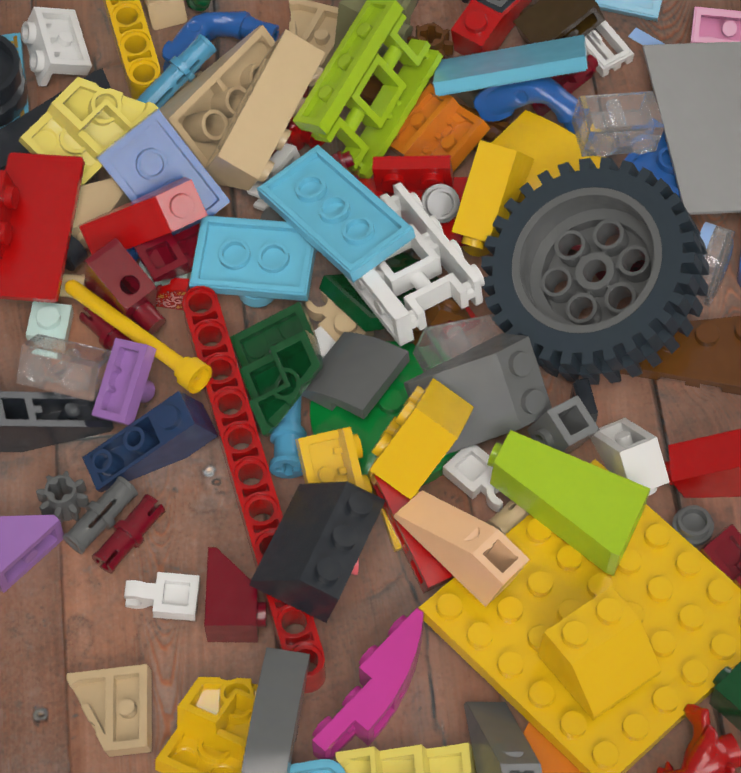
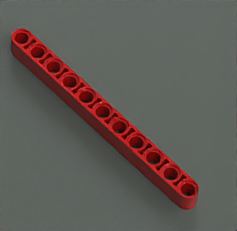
(246, 464)

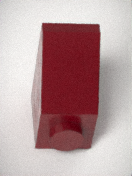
(231, 603)

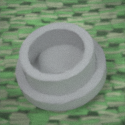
(441, 202)

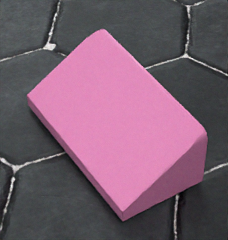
(715, 25)

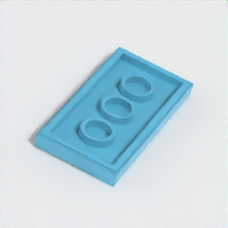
(511, 65)
(336, 213)

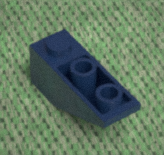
(152, 441)

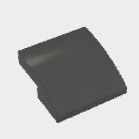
(356, 373)

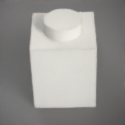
(631, 453)

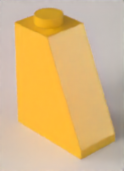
(492, 181)

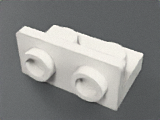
(55, 43)

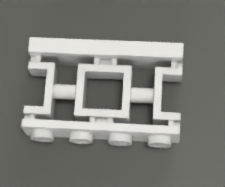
(382, 286)

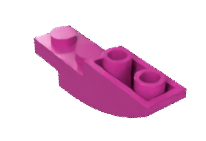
(385, 679)

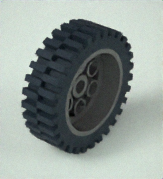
(586, 211)

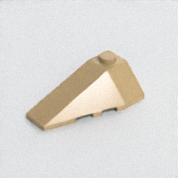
(210, 100)

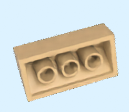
(265, 112)

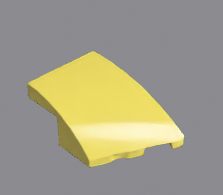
(84, 123)
(409, 759)

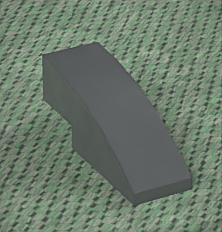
(276, 712)

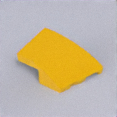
(545, 143)
(210, 728)

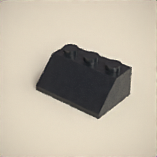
(317, 546)

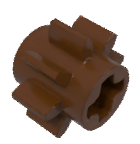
(436, 38)

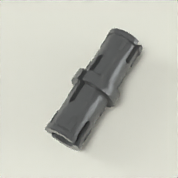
(119, 494)

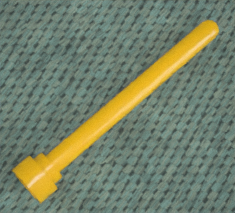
(190, 372)

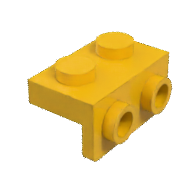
(332, 458)

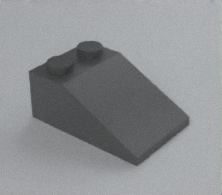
(500, 384)

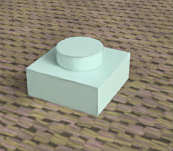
(50, 320)

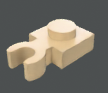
(333, 319)

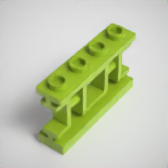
(348, 75)

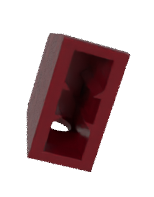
(124, 285)

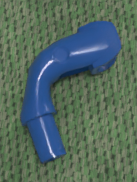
(212, 25)
(501, 101)

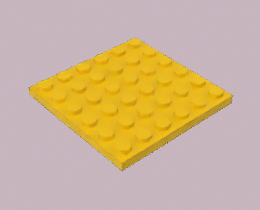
(672, 587)

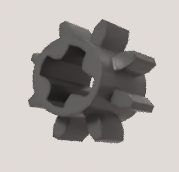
(63, 497)

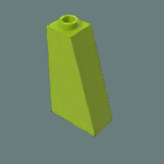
(570, 497)

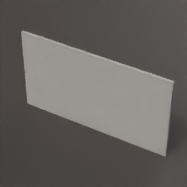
(701, 117)

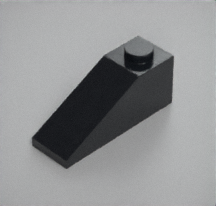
(45, 419)

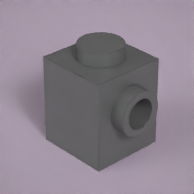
(564, 426)

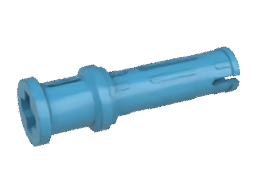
(286, 458)

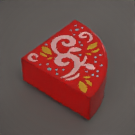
(172, 294)

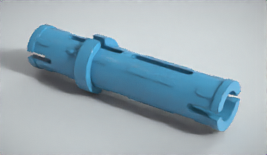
(178, 72)

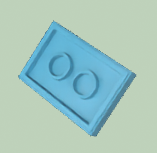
(252, 258)

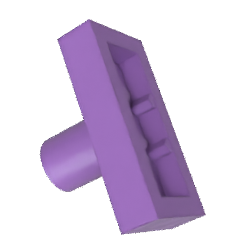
(125, 382)

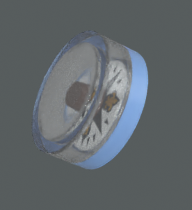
(719, 247)

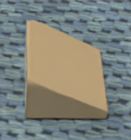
(165, 13)

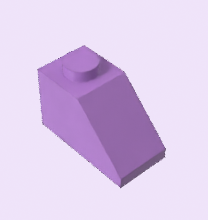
(24, 543)

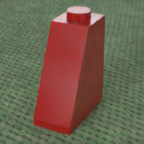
(707, 466)

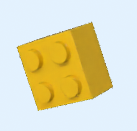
(419, 437)

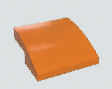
(439, 128)

